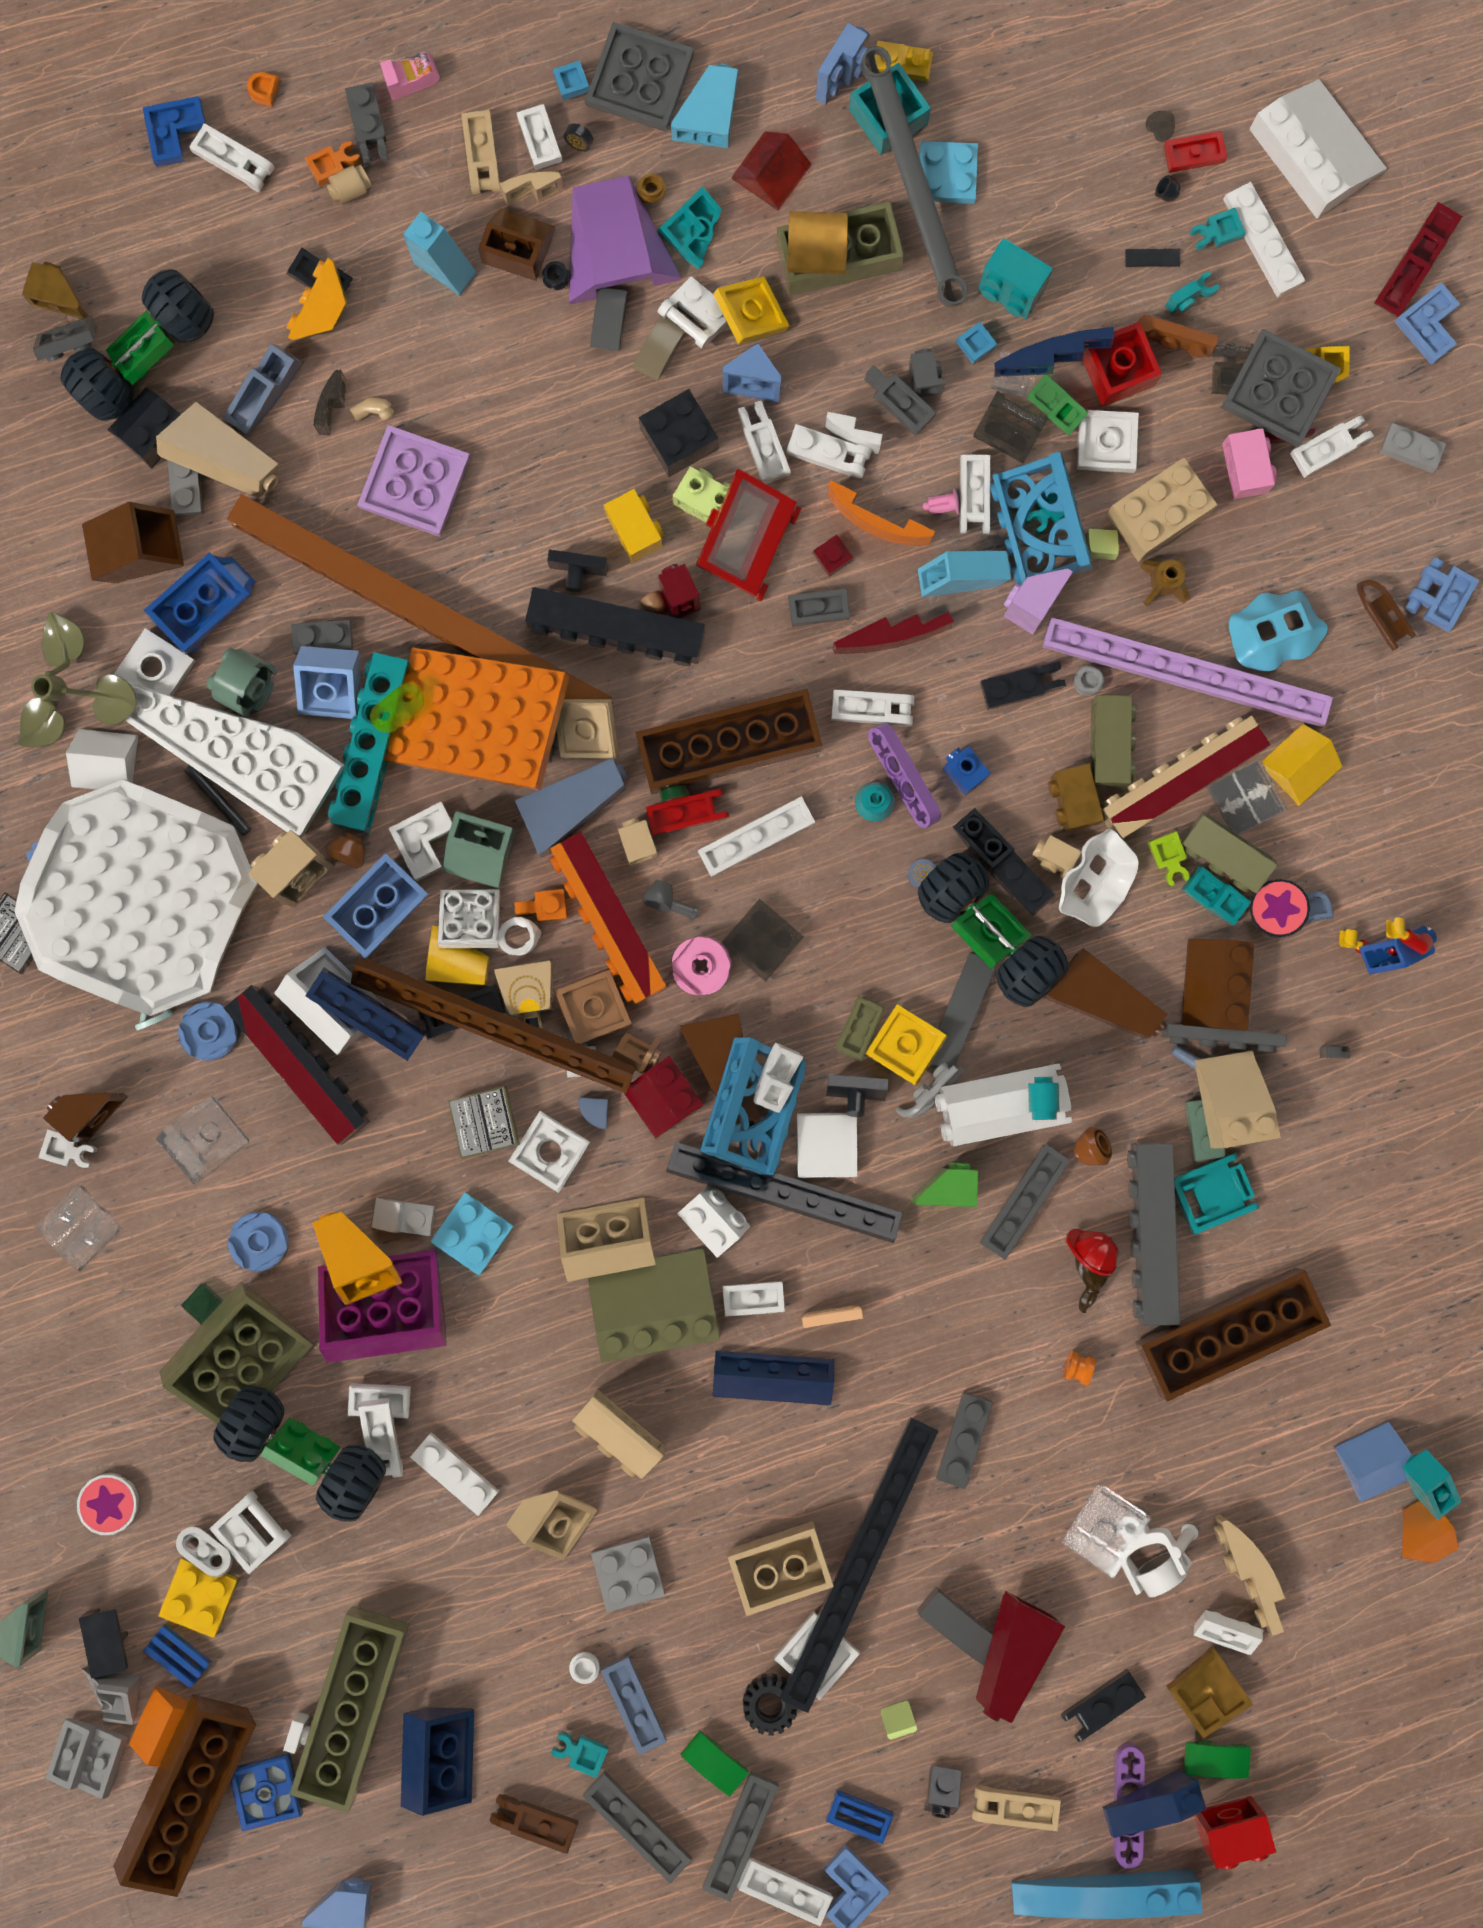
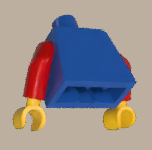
(1395, 950)

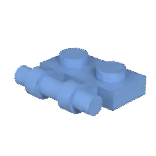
(1450, 598)

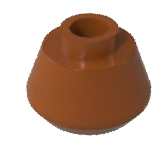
(347, 850)
(1093, 1147)

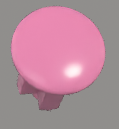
(942, 503)

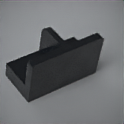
(103, 1642)

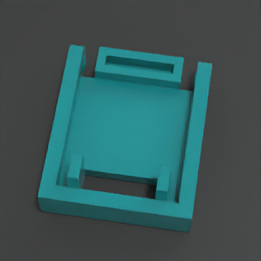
(1218, 1193)

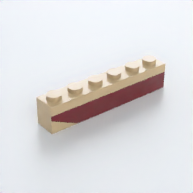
(1184, 778)

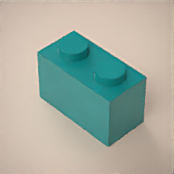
(1431, 1484)

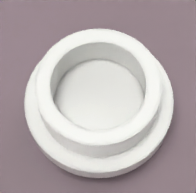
(584, 1667)

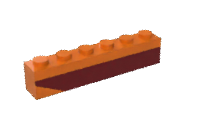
(608, 919)

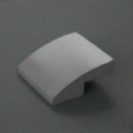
(86, 1758)

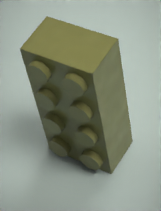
(871, 250)

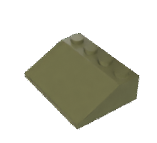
(654, 1307)
(234, 1348)

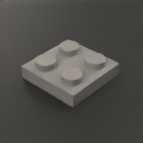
(628, 1573)

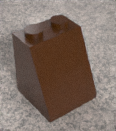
(132, 543)

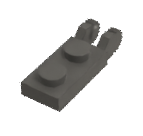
(367, 120)

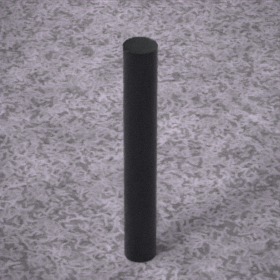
(218, 800)

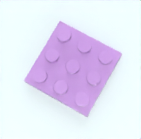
(414, 481)

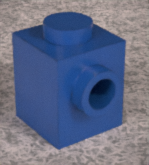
(965, 769)

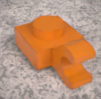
(547, 905)

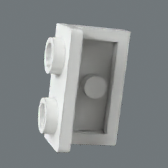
(714, 1220)

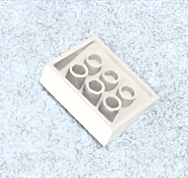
(1316, 147)

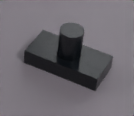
(577, 567)
(856, 1090)

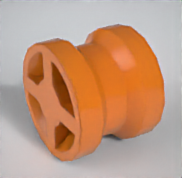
(1079, 1368)

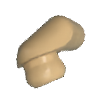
(372, 405)

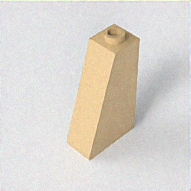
(217, 451)

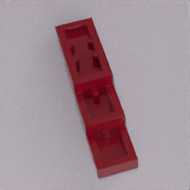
(1418, 259)
(882, 636)

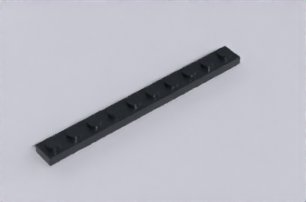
(858, 1565)

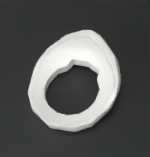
(535, 934)

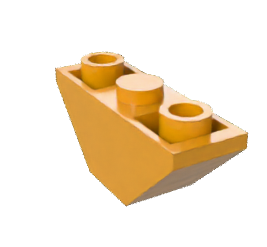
(320, 304)

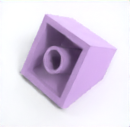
(1033, 599)

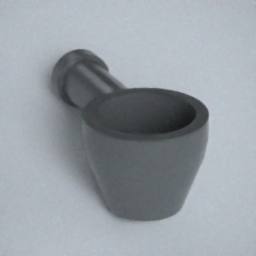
(660, 897)

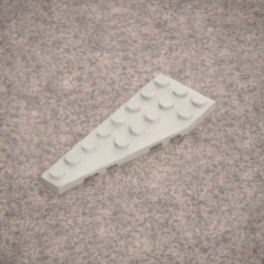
(254, 761)

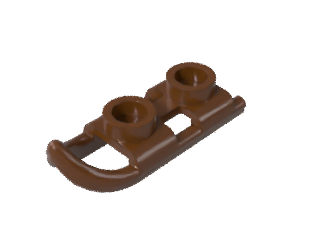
(1379, 610)

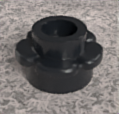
(555, 268)

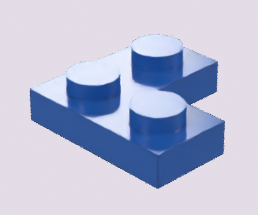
(166, 122)

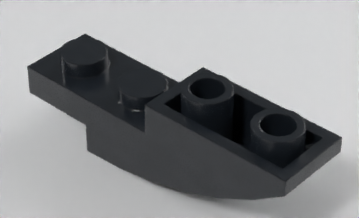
(1003, 862)

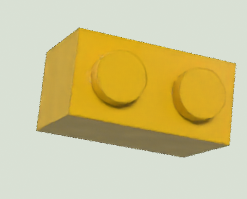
(633, 525)

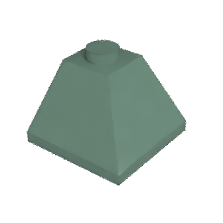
(23, 1630)

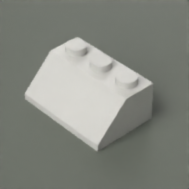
(328, 1027)

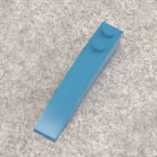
(1110, 1896)

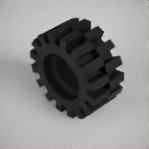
(759, 1720)

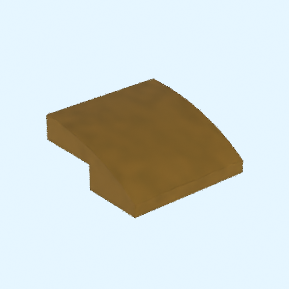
(817, 242)

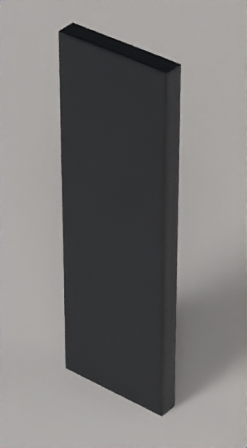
(1152, 257)

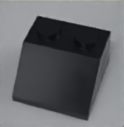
(142, 423)

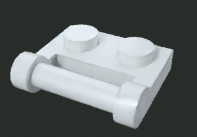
(699, 305)
(242, 1539)

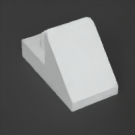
(403, 1217)

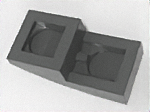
(608, 319)

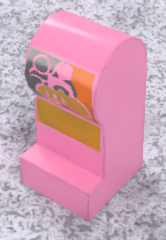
(410, 74)

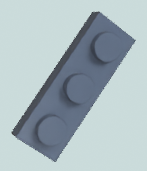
(633, 1704)

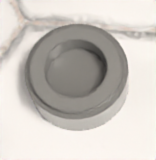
(1088, 681)

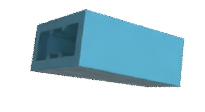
(708, 109)
(438, 254)
(964, 572)

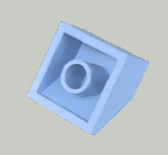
(327, 682)

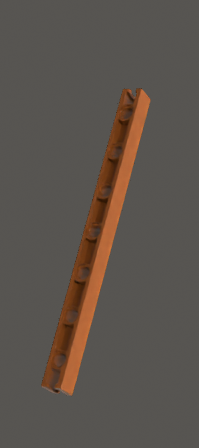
(389, 592)

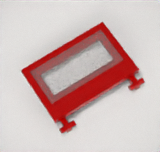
(746, 533)

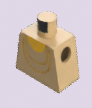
(527, 990)

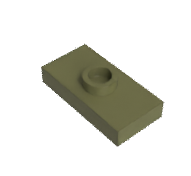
(859, 1028)

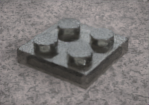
(762, 940)

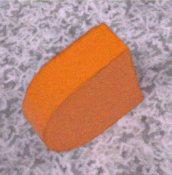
(263, 88)

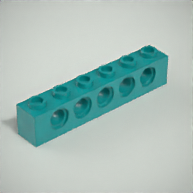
(361, 817)

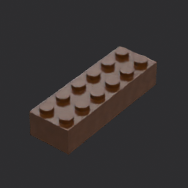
(729, 741)
(1232, 1333)
(184, 1796)

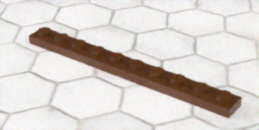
(492, 1025)

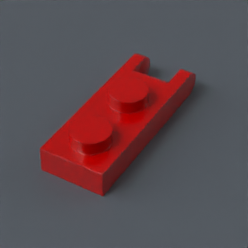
(684, 813)

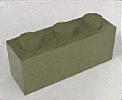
(1112, 741)
(1228, 853)

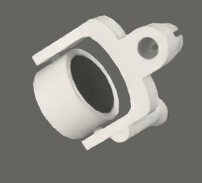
(1166, 1569)

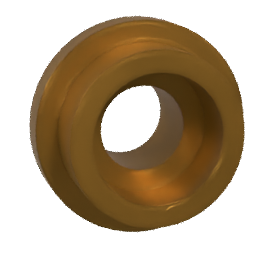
(651, 180)

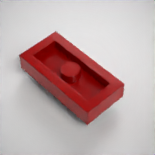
(1195, 151)

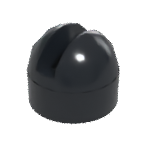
(1168, 189)

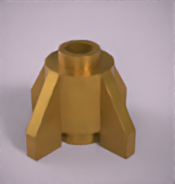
(1162, 583)

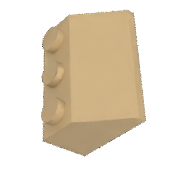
(605, 1239)
(618, 1435)

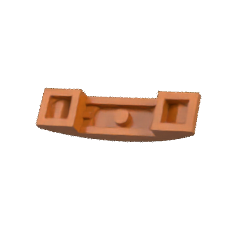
(912, 534)

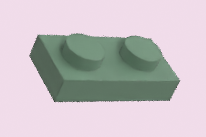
(1199, 1134)

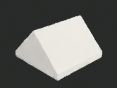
(101, 758)

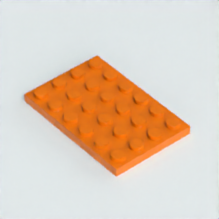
(480, 718)

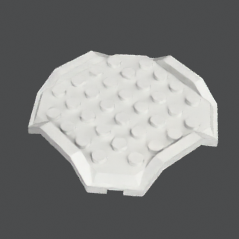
(134, 897)

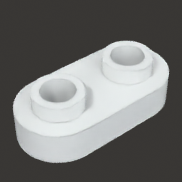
(204, 1552)

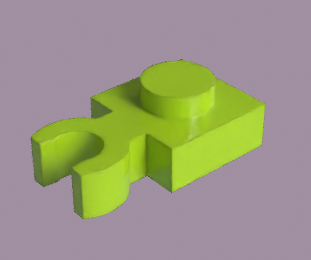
(1168, 853)

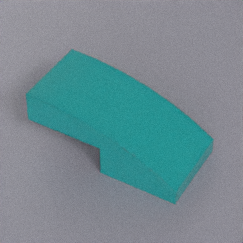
(1216, 896)

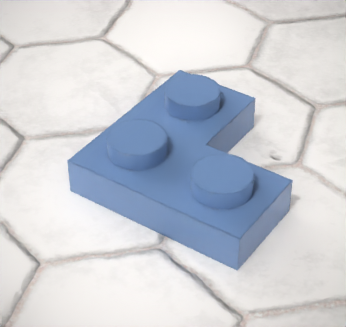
(1422, 323)
(861, 1889)

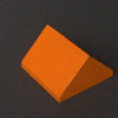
(157, 1725)

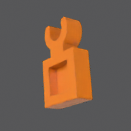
(327, 162)

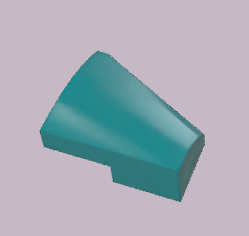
(692, 227)

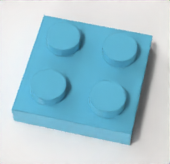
(950, 170)
(472, 1233)

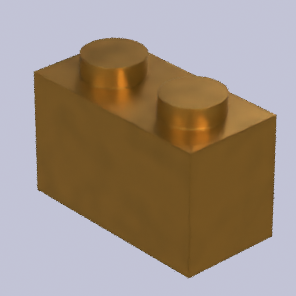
(1075, 798)

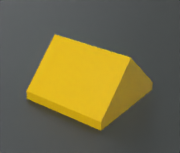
(1302, 763)

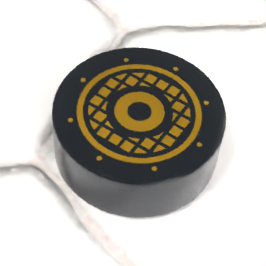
(578, 137)

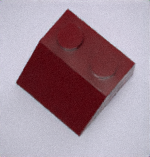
(663, 1097)

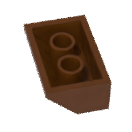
(1218, 983)

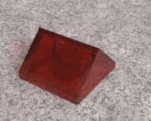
(772, 168)

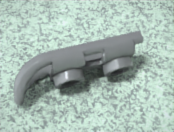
(924, 1095)

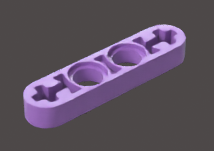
(921, 802)
(1137, 1767)

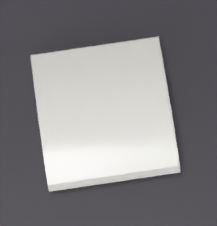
(826, 1145)

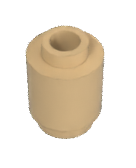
(348, 184)

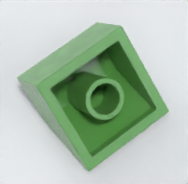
(950, 1187)

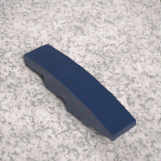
(1041, 356)

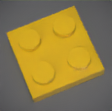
(751, 310)
(906, 1045)
(198, 1599)

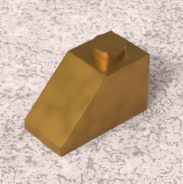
(51, 290)

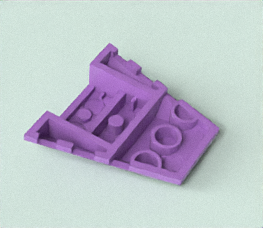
(614, 240)

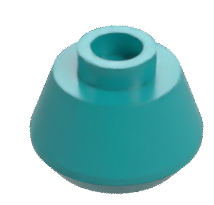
(878, 809)

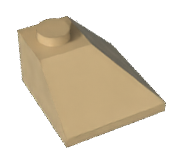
(551, 1522)

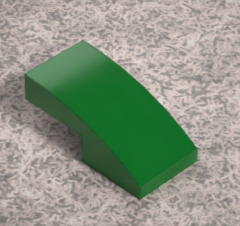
(1057, 404)
(1216, 1760)
(714, 1763)

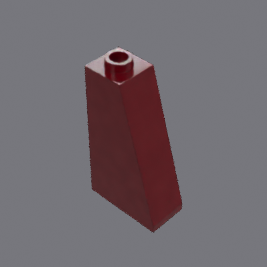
(1016, 1656)

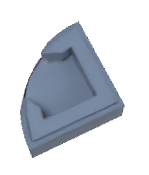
(594, 1111)

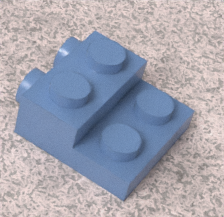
(842, 62)

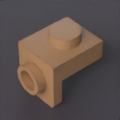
(637, 1052)

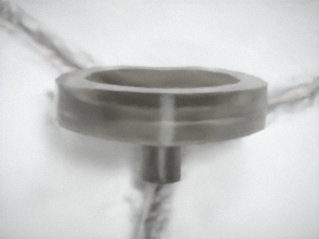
(1161, 124)

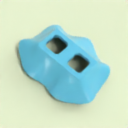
(1288, 644)

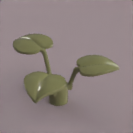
(39, 721)

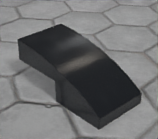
(304, 267)

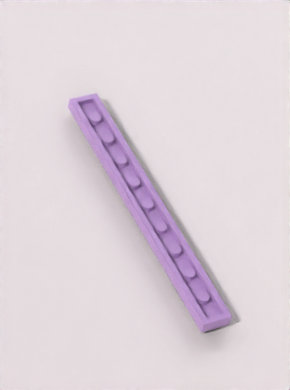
(1187, 672)

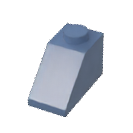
(342, 1907)

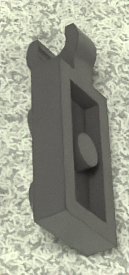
(900, 400)

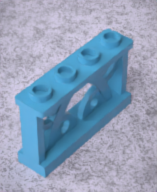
(1058, 483)
(769, 1131)

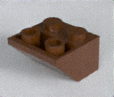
(515, 243)

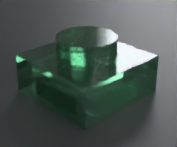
(202, 1303)

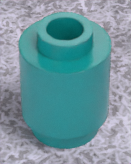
(1043, 1098)

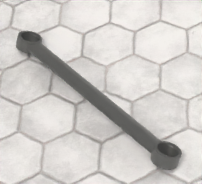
(913, 176)

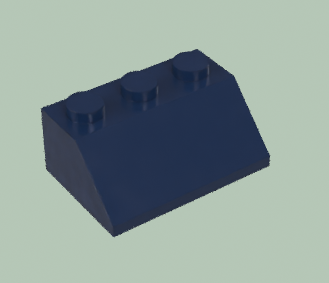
(437, 1759)

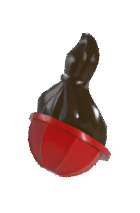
(1094, 1261)

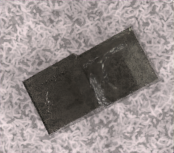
(331, 397)

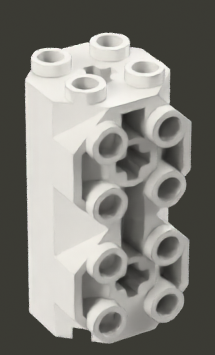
(996, 1106)

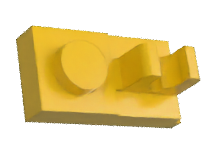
(912, 59)

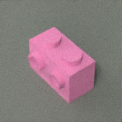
(1249, 463)

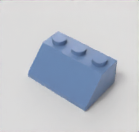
(375, 905)

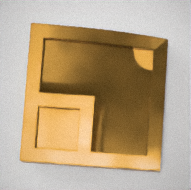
(1209, 1693)

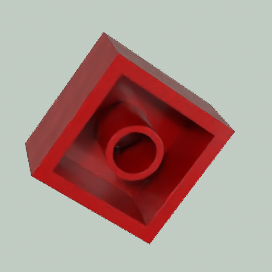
(1124, 368)
(1235, 1833)

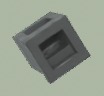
(926, 373)

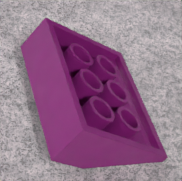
(388, 1321)

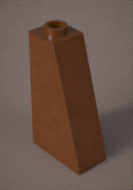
(1105, 996)
(711, 1046)

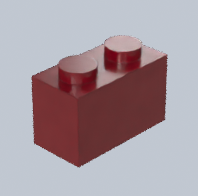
(679, 591)

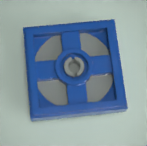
(264, 1791)

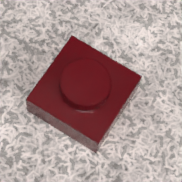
(832, 555)

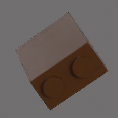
(82, 1115)

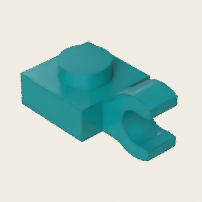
(1186, 296)

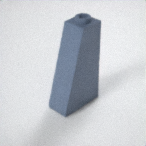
(570, 803)

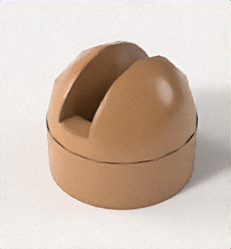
(654, 602)

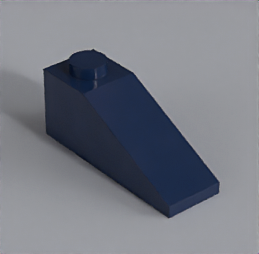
(1155, 1805)

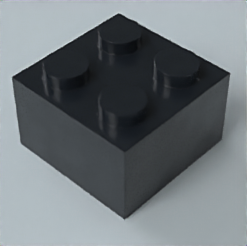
(678, 433)

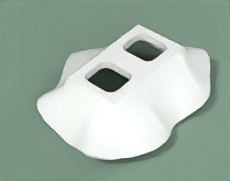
(1108, 887)

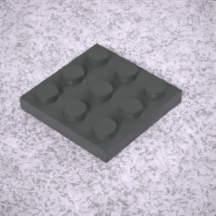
(639, 76)
(1280, 388)

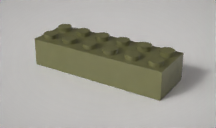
(349, 1709)

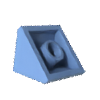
(752, 376)
(1374, 1460)

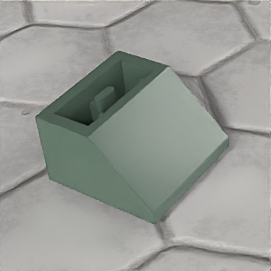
(478, 849)

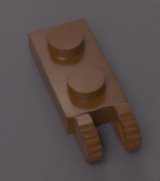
(536, 1823)

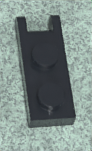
(1105, 1704)

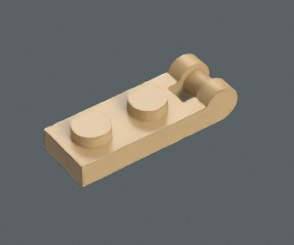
(480, 151)
(1017, 1808)

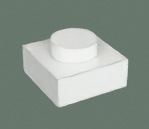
(298, 1733)

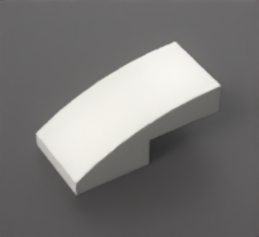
(843, 428)
(774, 1080)

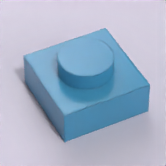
(571, 80)
(976, 343)

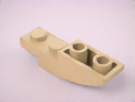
(1249, 1563)

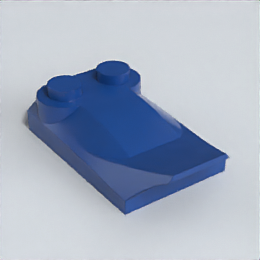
(200, 601)

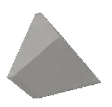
(116, 1696)

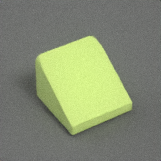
(1103, 544)
(898, 1720)

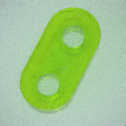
(398, 709)

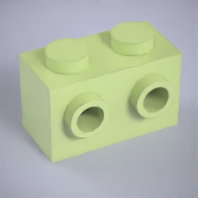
(699, 493)

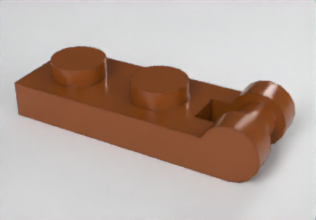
(1178, 336)

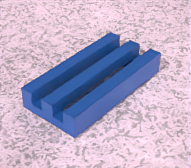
(170, 1665)
(864, 1805)

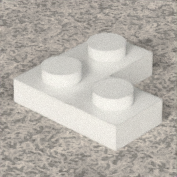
(414, 839)

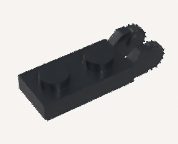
(1019, 686)

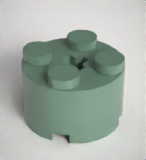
(242, 681)

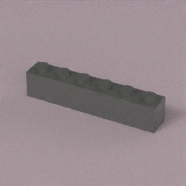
(1154, 1234)

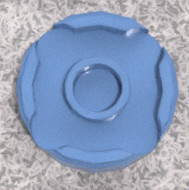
(208, 1031)
(258, 1241)

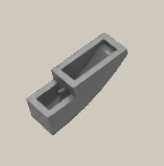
(956, 1624)

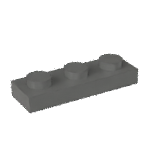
(964, 1440)

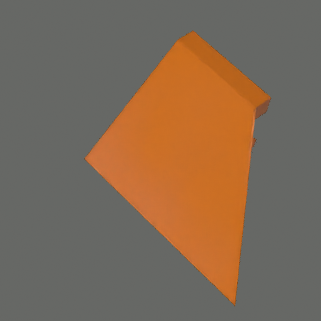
(1425, 1536)

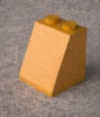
(353, 1259)

